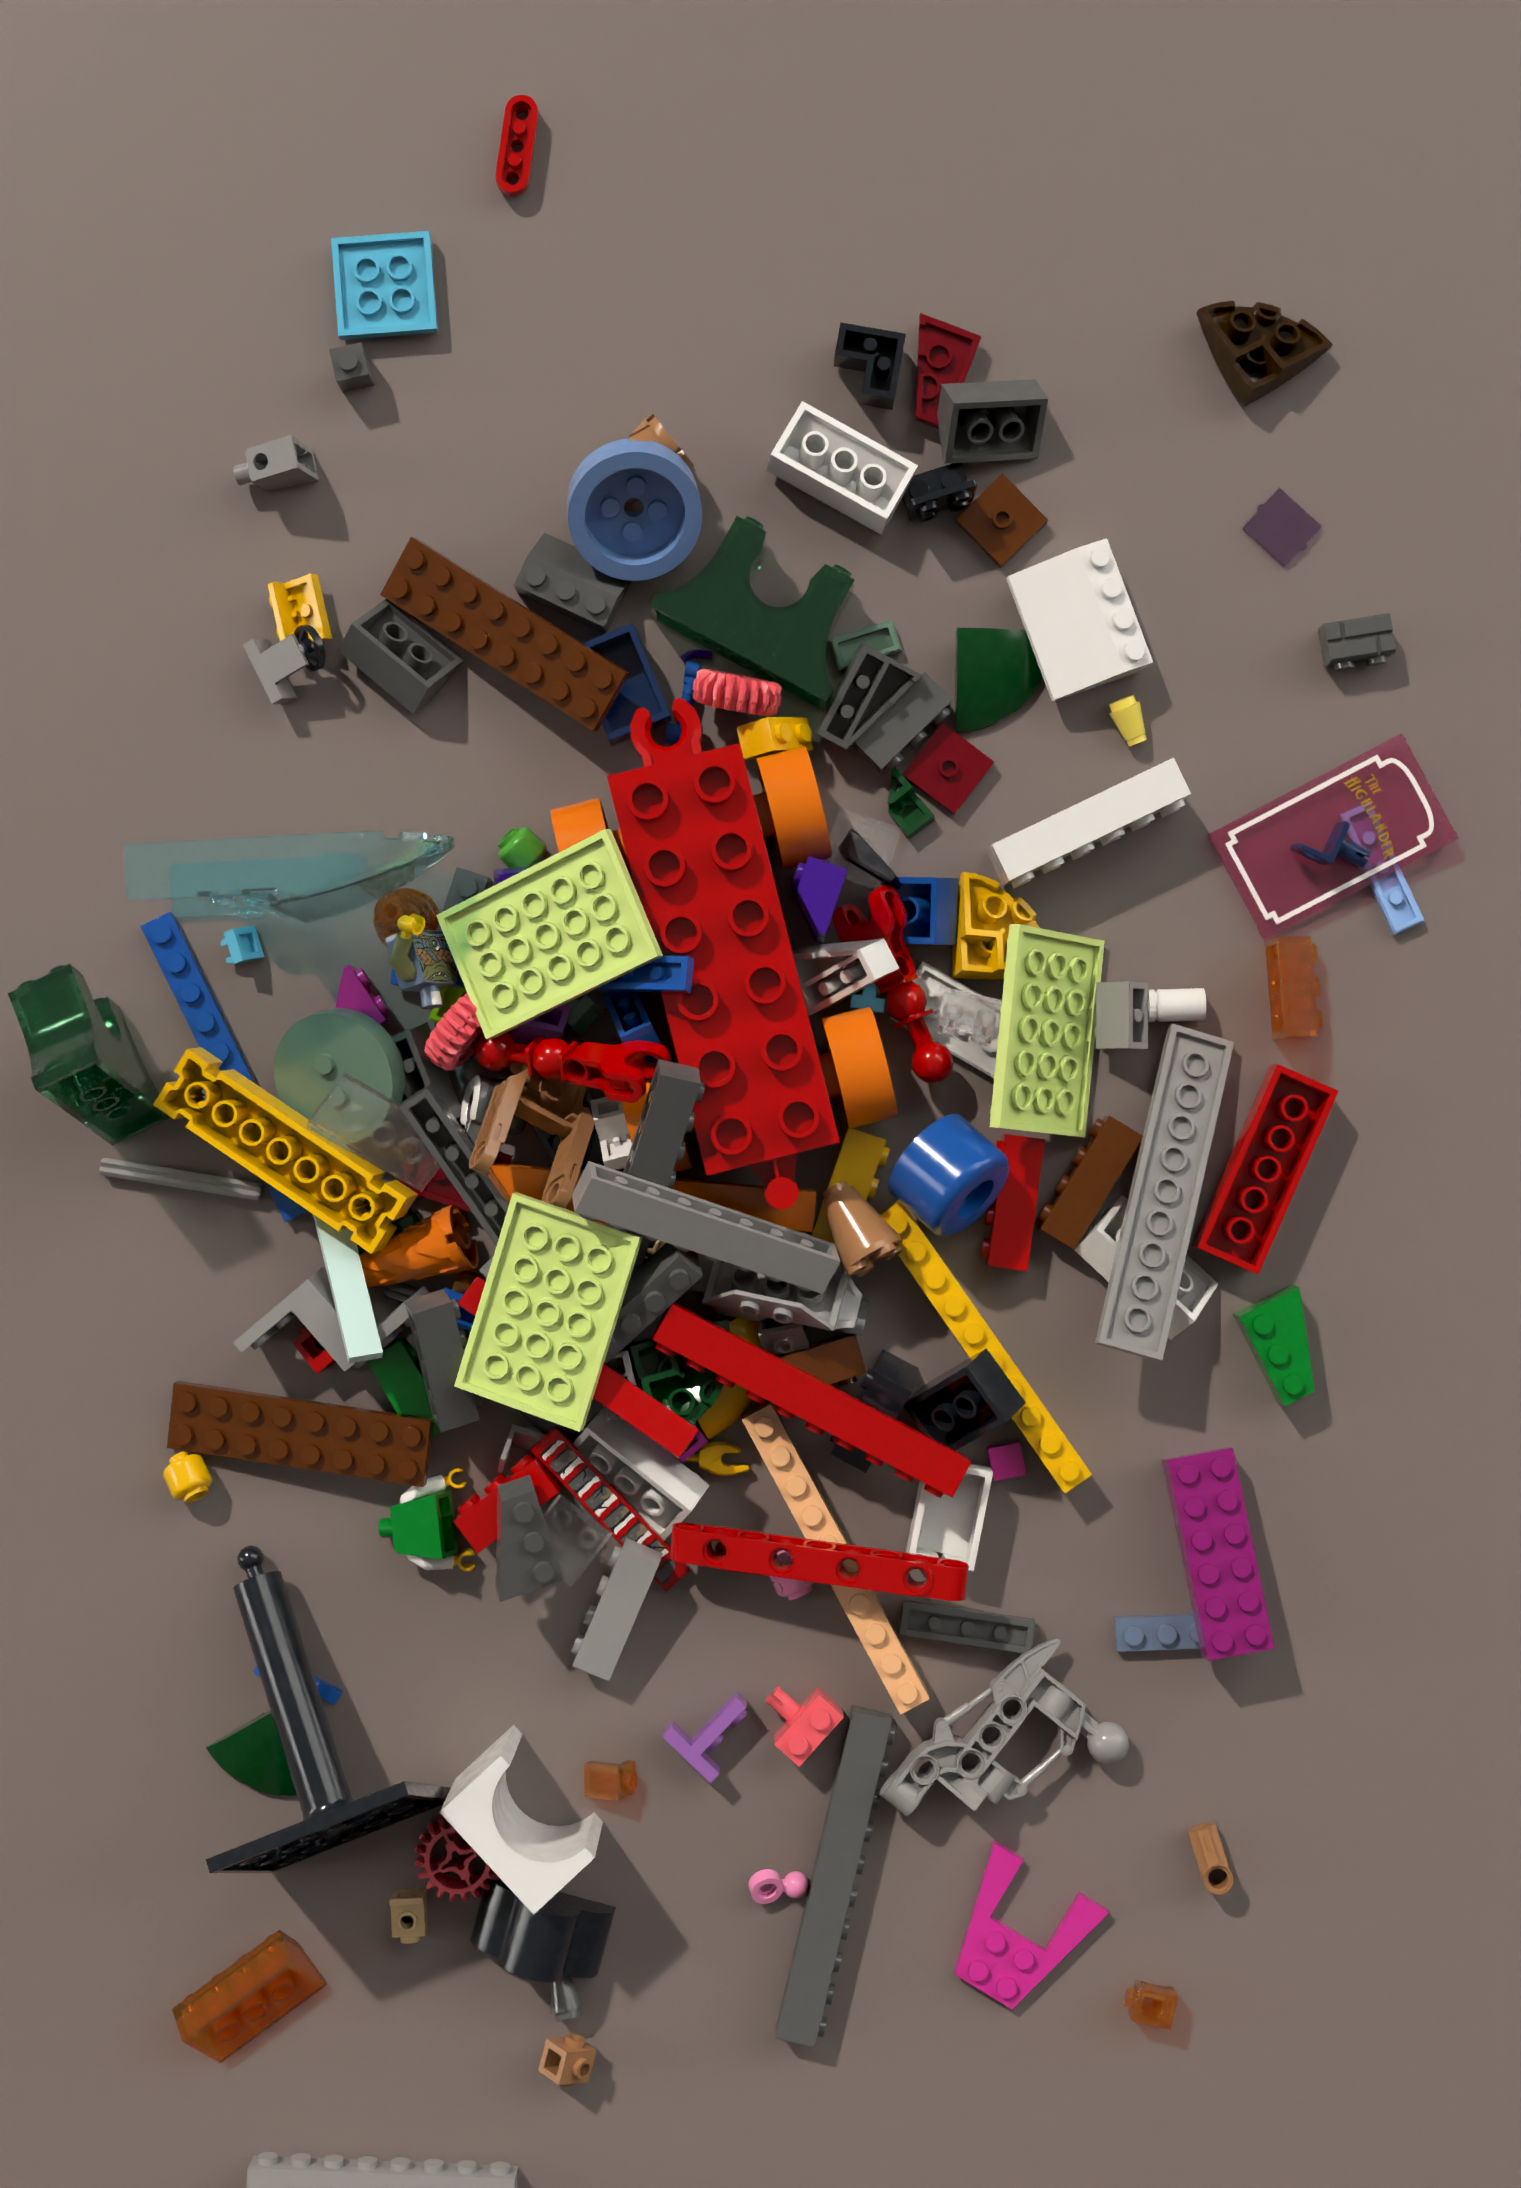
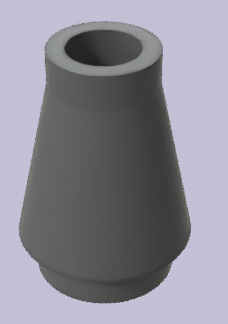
(565, 1999)

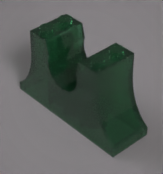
(767, 640)
(85, 1055)

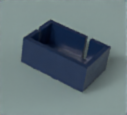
(640, 688)

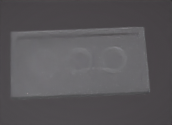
(374, 1130)

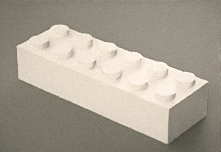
(1088, 822)

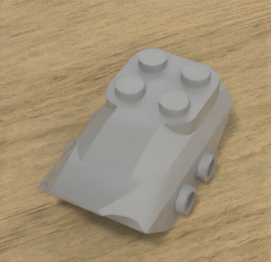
(757, 1298)

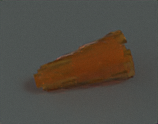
(399, 903)

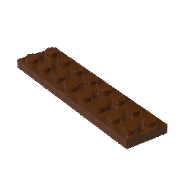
(504, 634)
(300, 1433)

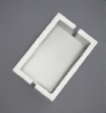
(950, 1523)

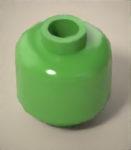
(521, 848)

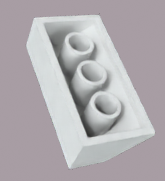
(841, 467)
(1099, 1250)
(641, 1472)

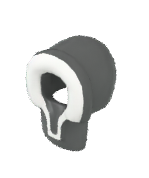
(475, 1105)

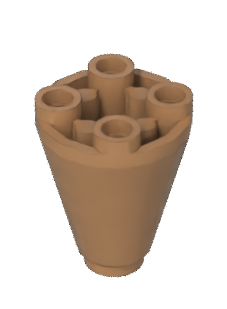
(858, 1230)

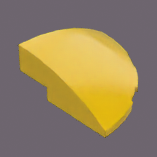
(983, 927)

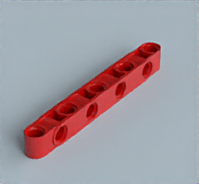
(819, 1561)

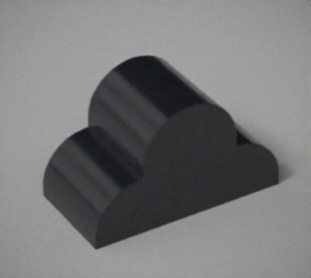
(543, 1947)

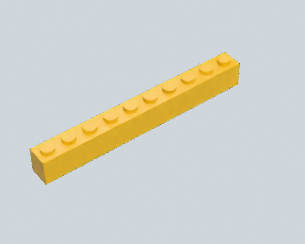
(974, 1336)

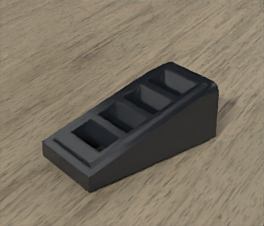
(860, 854)

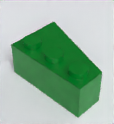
(1279, 1343)

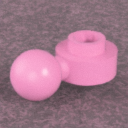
(768, 1886)

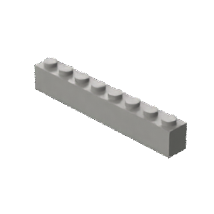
(704, 1228)
(334, 2171)

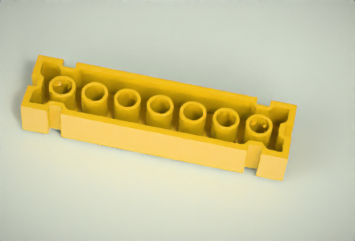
(282, 1151)

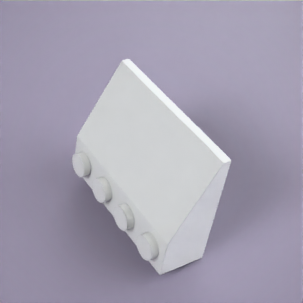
(1079, 620)

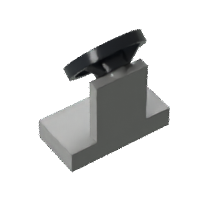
(283, 659)

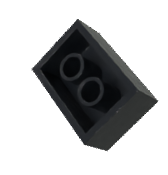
(965, 1402)

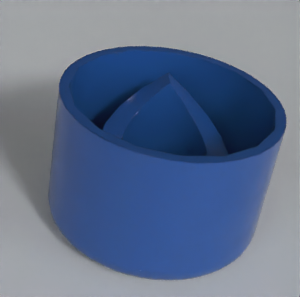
(949, 1175)

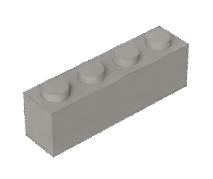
(617, 1608)

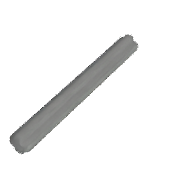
(181, 1179)

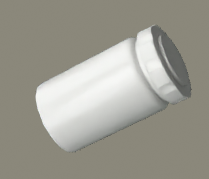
(1176, 1005)

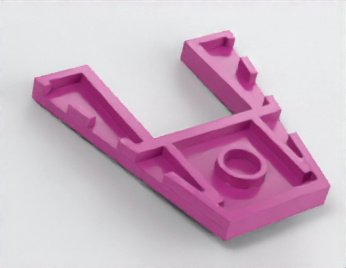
(1001, 1958)

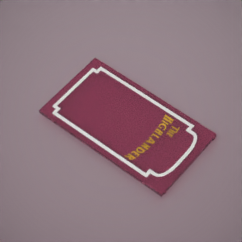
(1388, 812)

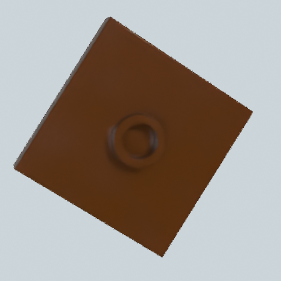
(1001, 520)

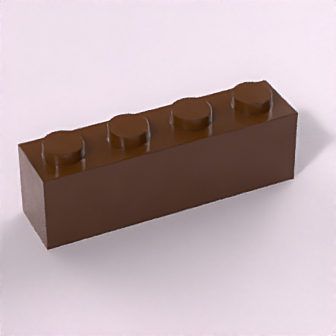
(1089, 1182)

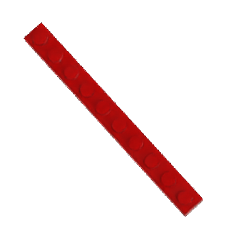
(810, 1399)

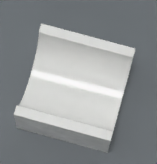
(524, 1853)

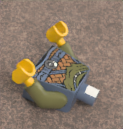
(421, 960)

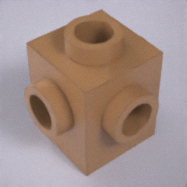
(567, 2060)

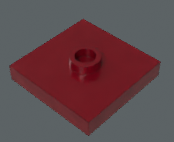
(948, 768)

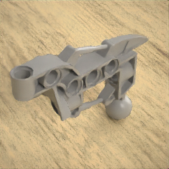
(1030, 1687)

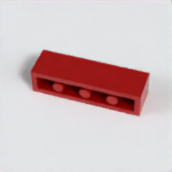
(1015, 1207)

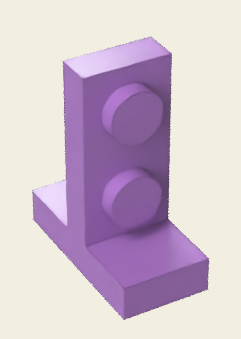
(707, 1737)

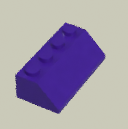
(817, 893)

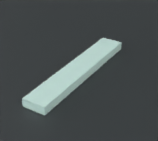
(349, 1293)

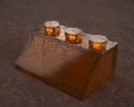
(1293, 987)

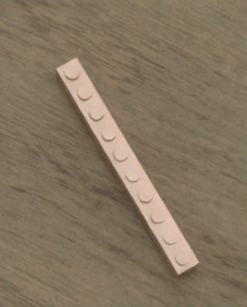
(819, 1524)

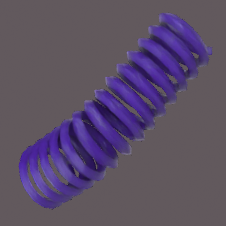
(694, 654)

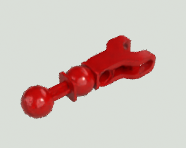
(904, 998)
(584, 1064)

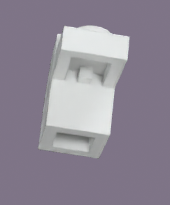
(612, 1132)

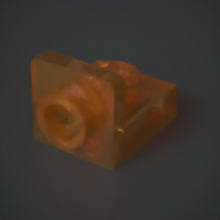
(609, 1780)

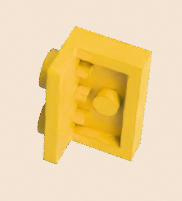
(299, 604)

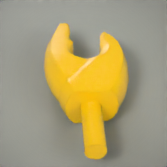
(710, 1459)

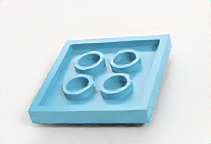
(384, 285)

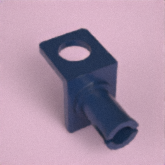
(1336, 846)

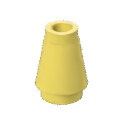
(1128, 719)

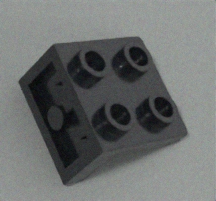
(938, 491)

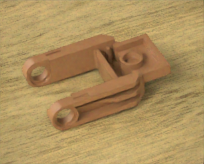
(550, 1106)

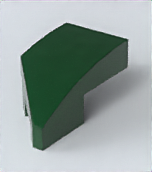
(906, 807)

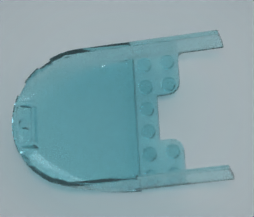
(279, 874)

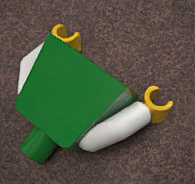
(425, 1526)

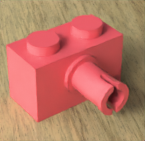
(805, 1723)

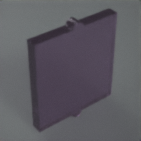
(1281, 527)

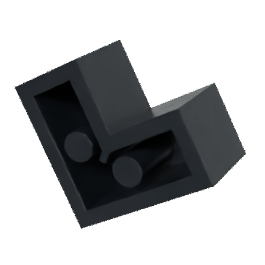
(876, 354)

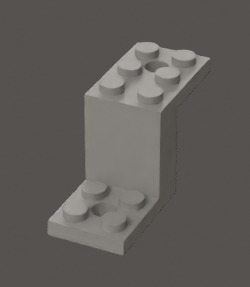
(316, 1310)

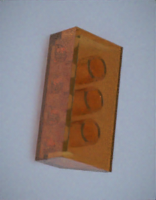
(248, 1997)

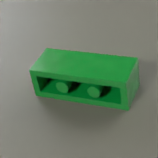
(403, 1381)

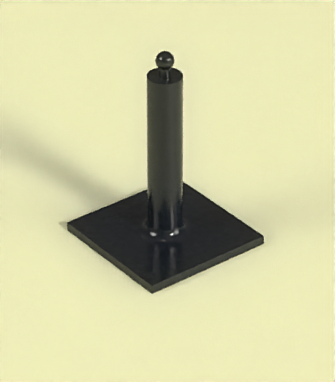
(306, 1740)

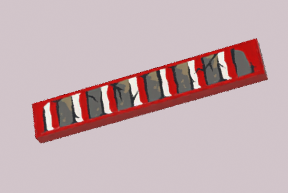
(605, 1501)

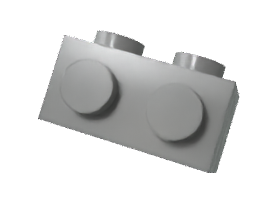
(1121, 1015)

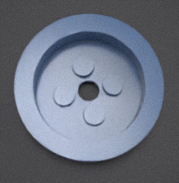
(640, 542)

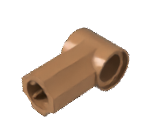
(1210, 1856)

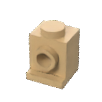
(413, 1904)

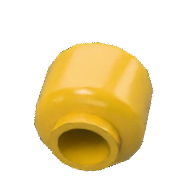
(187, 1477)

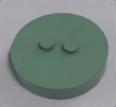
(325, 1046)

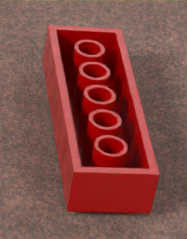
(1264, 1168)

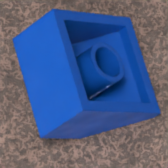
(929, 909)

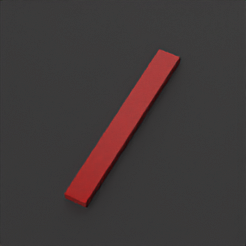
(622, 1398)

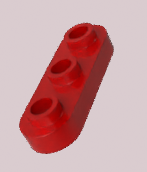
(513, 133)

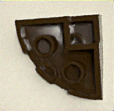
(1259, 346)

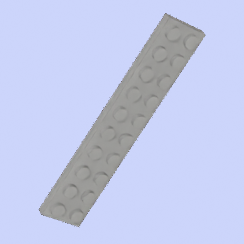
(1164, 1193)

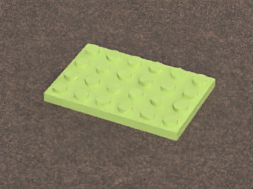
(549, 934)
(1046, 1032)
(548, 1311)

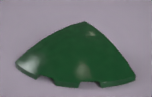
(992, 675)
(673, 1381)
(255, 1756)

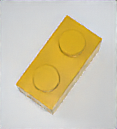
(774, 736)

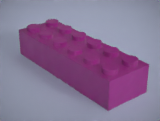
(1218, 1554)

